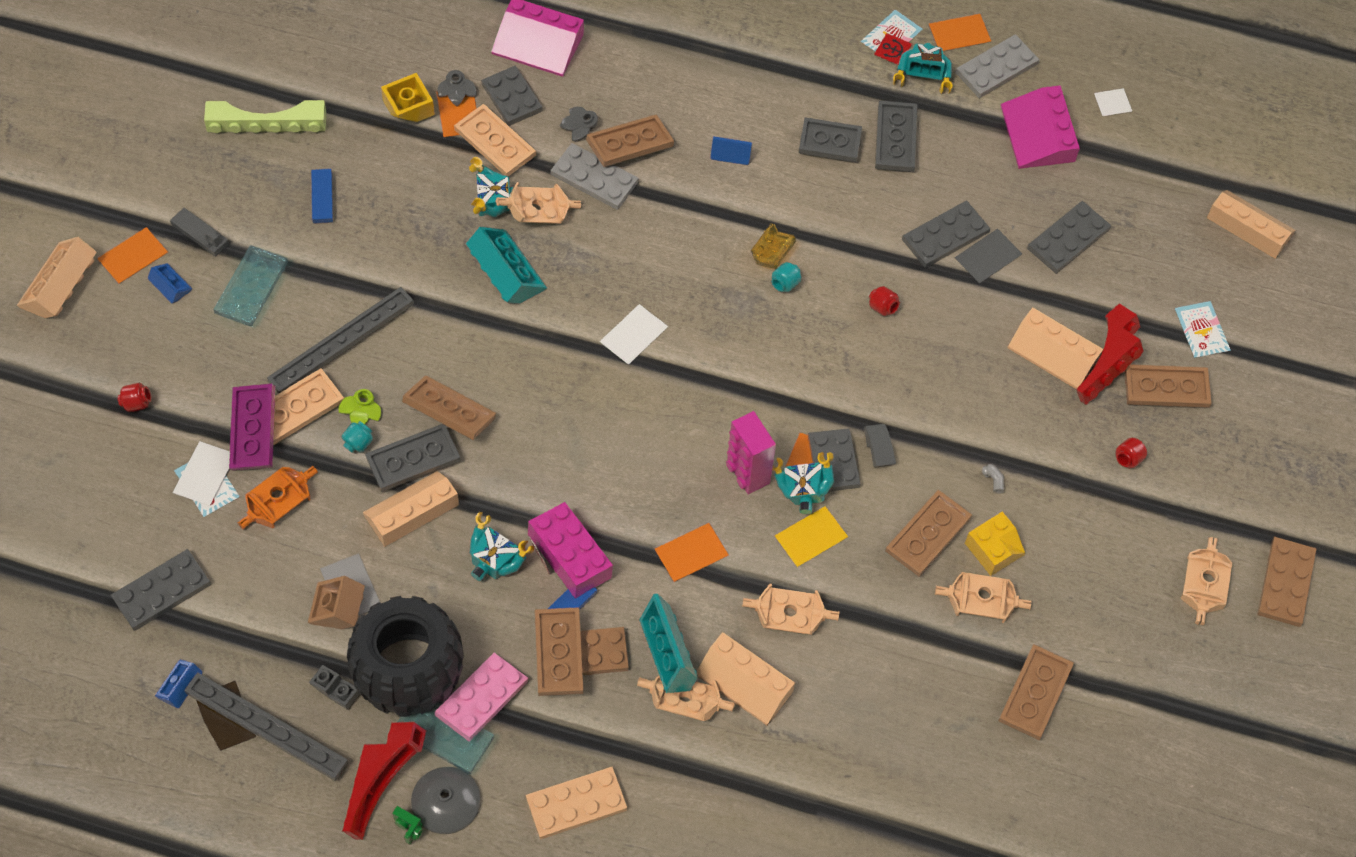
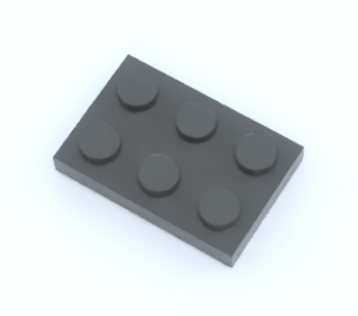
(511, 95)
(830, 139)
(844, 462)

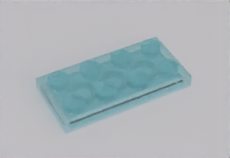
(250, 285)
(448, 744)

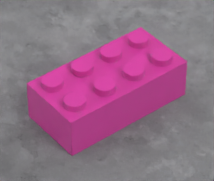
(750, 453)
(570, 549)

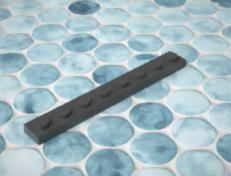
(341, 340)
(266, 726)

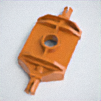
(267, 509)

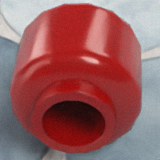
(884, 301)
(134, 397)
(1131, 453)

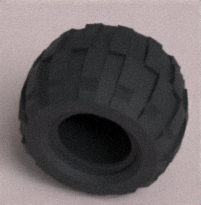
(412, 685)

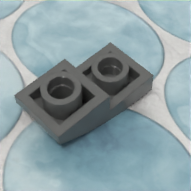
(880, 445)
(334, 687)

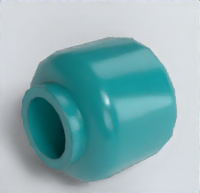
(786, 277)
(357, 437)

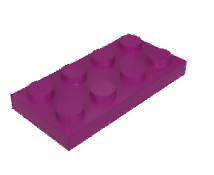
(252, 427)

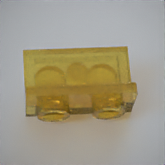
(772, 247)

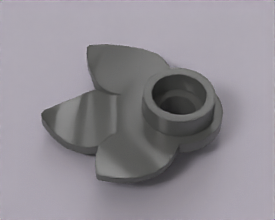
(456, 89)
(578, 122)

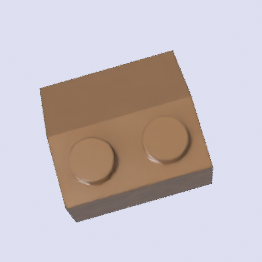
(336, 603)

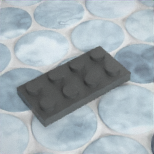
(896, 136)
(945, 234)
(1069, 237)
(412, 457)
(160, 589)

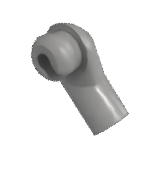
(996, 475)

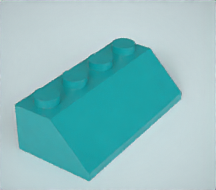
(505, 264)
(667, 646)

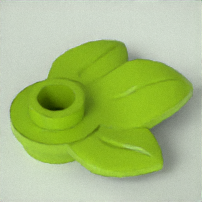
(360, 410)

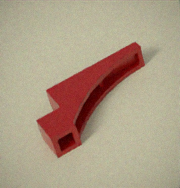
(1118, 353)
(376, 770)

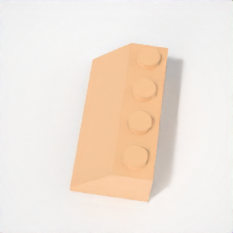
(1250, 223)
(58, 278)
(1055, 348)
(412, 508)
(745, 678)

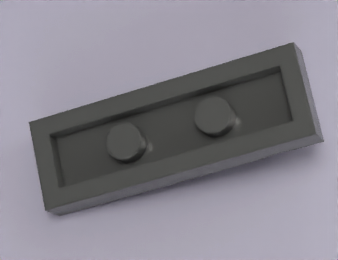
(199, 232)

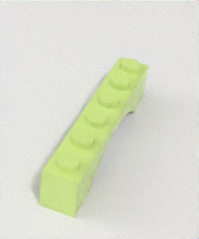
(306, 116)

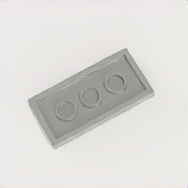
(997, 66)
(588, 175)

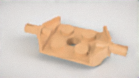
(552, 202)
(1198, 592)
(965, 597)
(808, 610)
(703, 699)

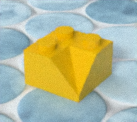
(408, 99)
(995, 543)

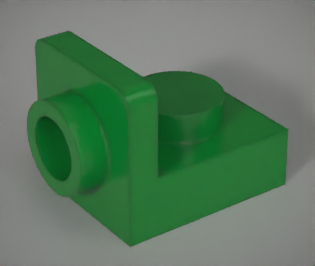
(407, 820)

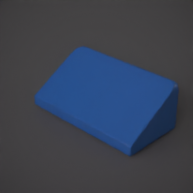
(731, 150)
(168, 282)
(173, 688)

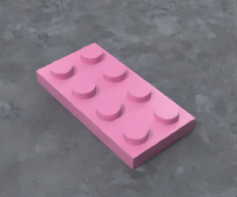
(481, 697)

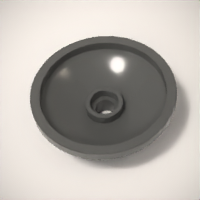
(449, 813)

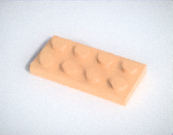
(495, 140)
(304, 403)
(576, 803)

